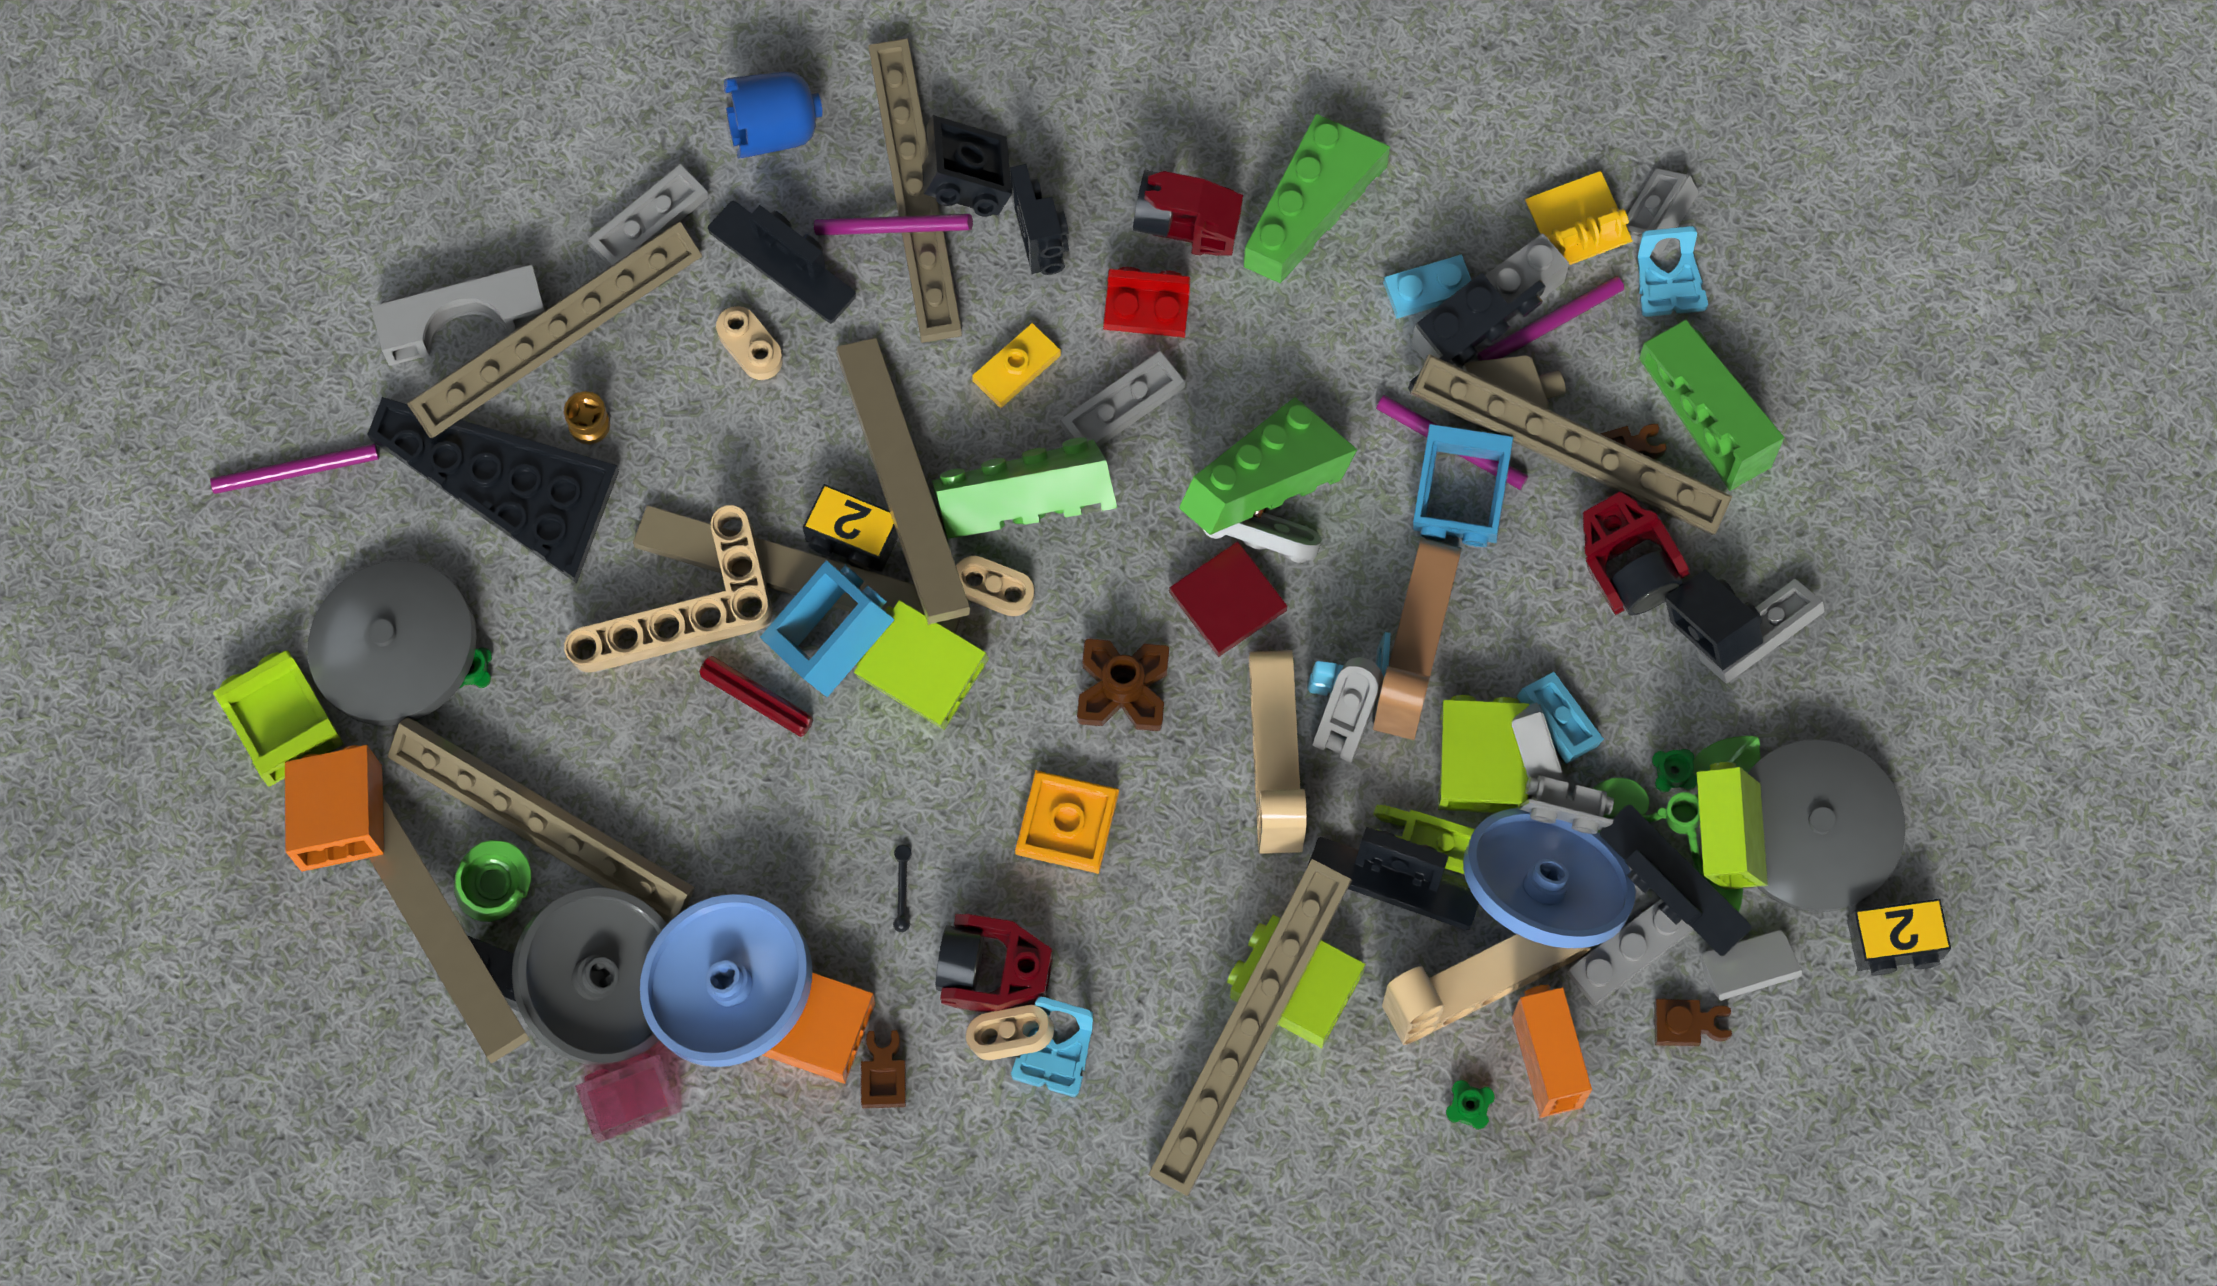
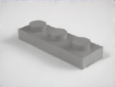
(649, 215)
(1124, 401)
(1781, 617)
(1627, 953)

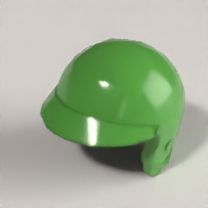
(492, 880)

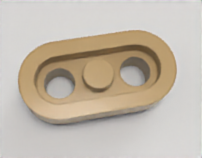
(747, 341)
(996, 584)
(1012, 1032)

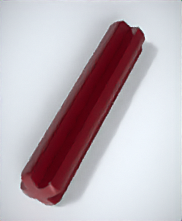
(756, 696)

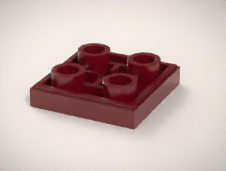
(1228, 599)

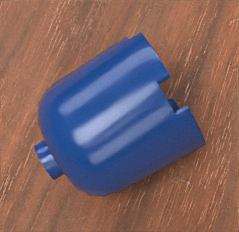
(771, 112)

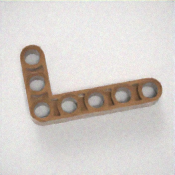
(1417, 639)

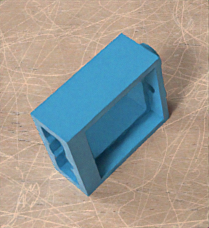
(1470, 444)
(845, 644)

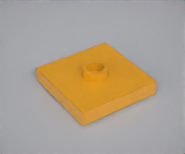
(1067, 821)

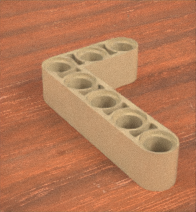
(687, 612)
(1275, 750)
(1425, 1004)

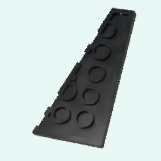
(521, 486)

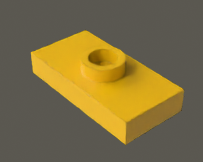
(1016, 365)

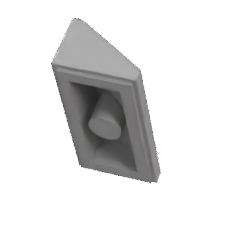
(1661, 205)
(1536, 743)
(1751, 965)

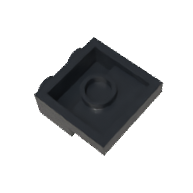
(966, 167)
(1039, 223)

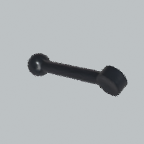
(902, 855)

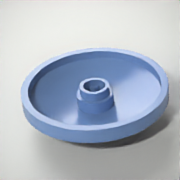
(1548, 880)
(726, 980)

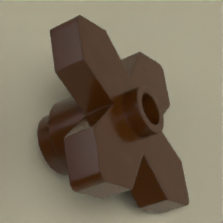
(1135, 698)

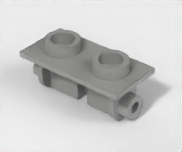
(1583, 811)

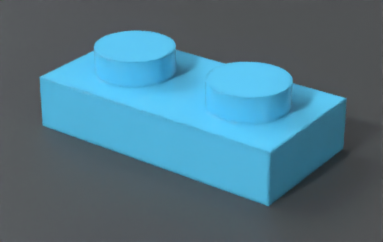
(1426, 285)
(1567, 723)

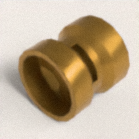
(583, 409)

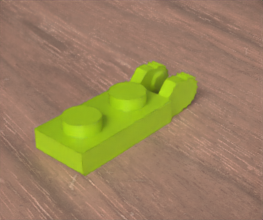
(1431, 831)

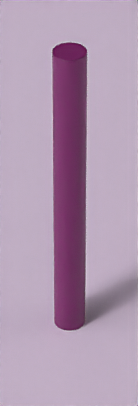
(893, 224)
(1552, 320)
(1421, 425)
(294, 468)

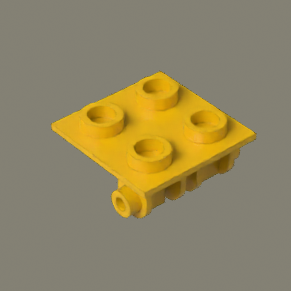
(1580, 218)

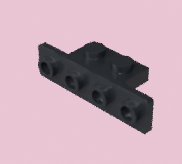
(784, 257)
(1471, 317)
(1400, 875)
(1679, 885)

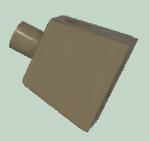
(1519, 377)

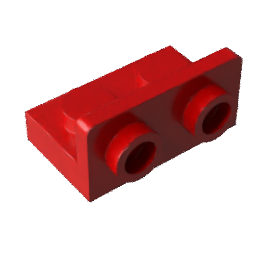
(1147, 302)

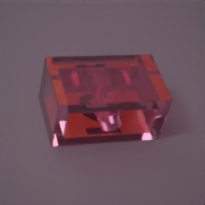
(627, 1097)

